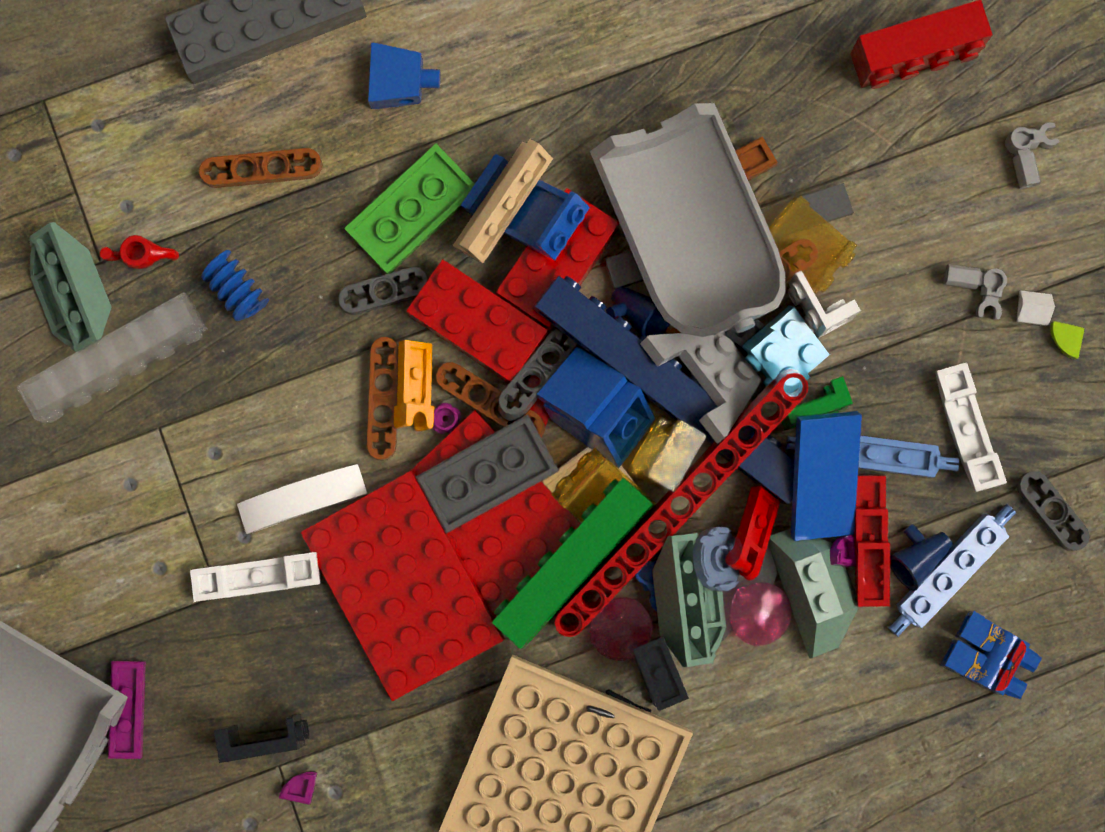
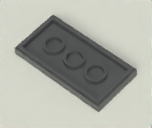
(487, 473)

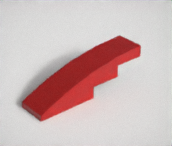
(872, 542)

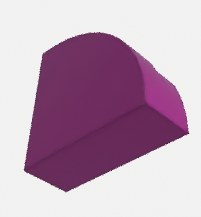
(843, 551)
(300, 788)

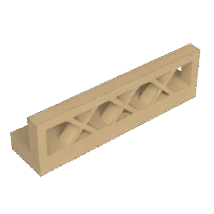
(503, 201)

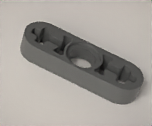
(372, 283)
(1059, 535)

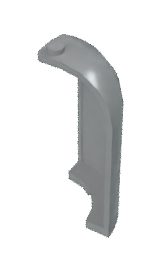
(693, 223)

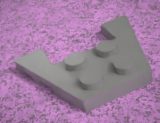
(717, 368)

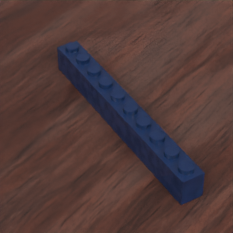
(663, 385)

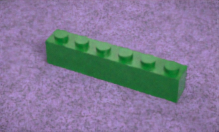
(572, 563)

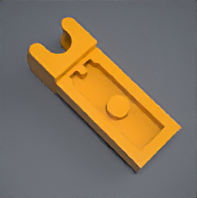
(414, 386)

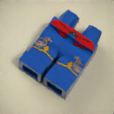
(1000, 659)

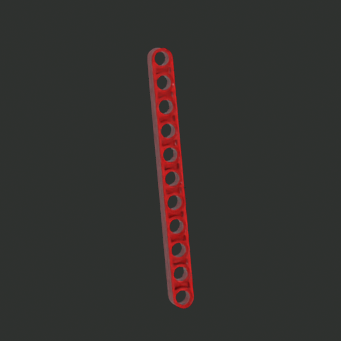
(696, 497)

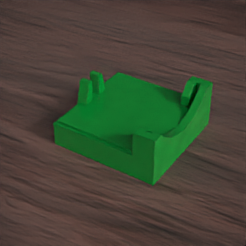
(835, 401)

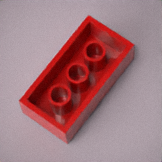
(921, 44)
(536, 271)
(476, 322)

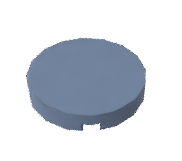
(710, 556)

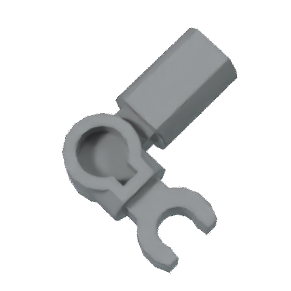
(1020, 143)
(991, 283)

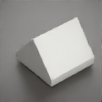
(1035, 308)

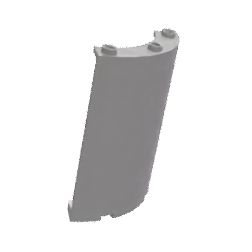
(49, 731)

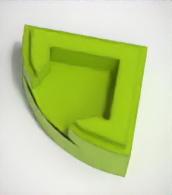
(1067, 338)

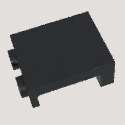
(660, 673)
(231, 749)

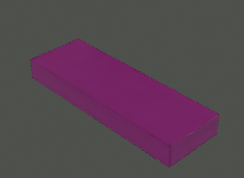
(127, 735)

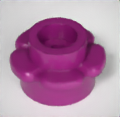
(453, 414)

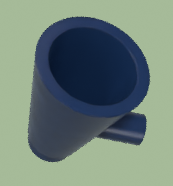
(638, 310)
(920, 559)

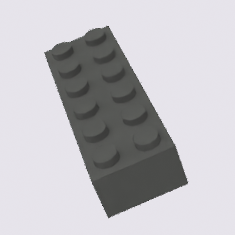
(235, 32)

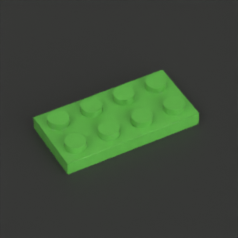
(411, 209)

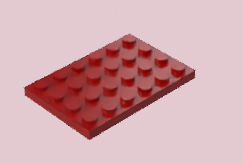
(508, 539)
(402, 586)

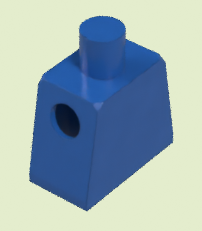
(398, 77)

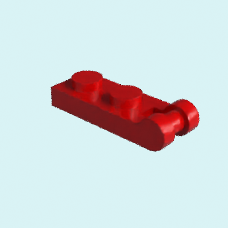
(753, 533)

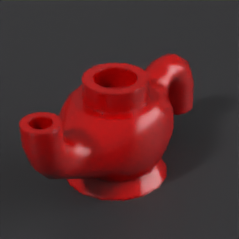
(138, 253)

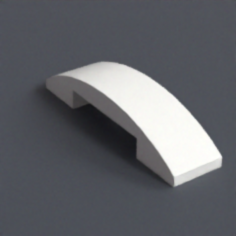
(968, 428)
(301, 498)
(255, 577)

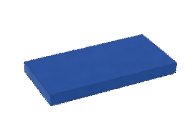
(825, 475)

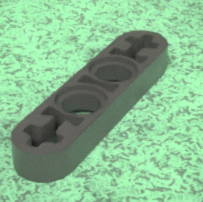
(536, 367)

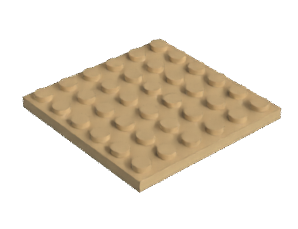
(562, 768)

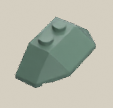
(68, 287)
(816, 590)
(687, 611)

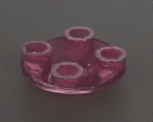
(760, 614)
(620, 628)

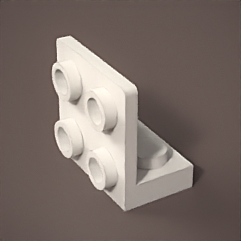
(815, 317)

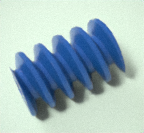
(232, 287)

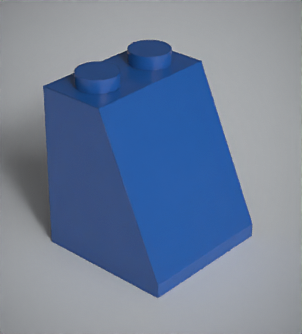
(617, 426)

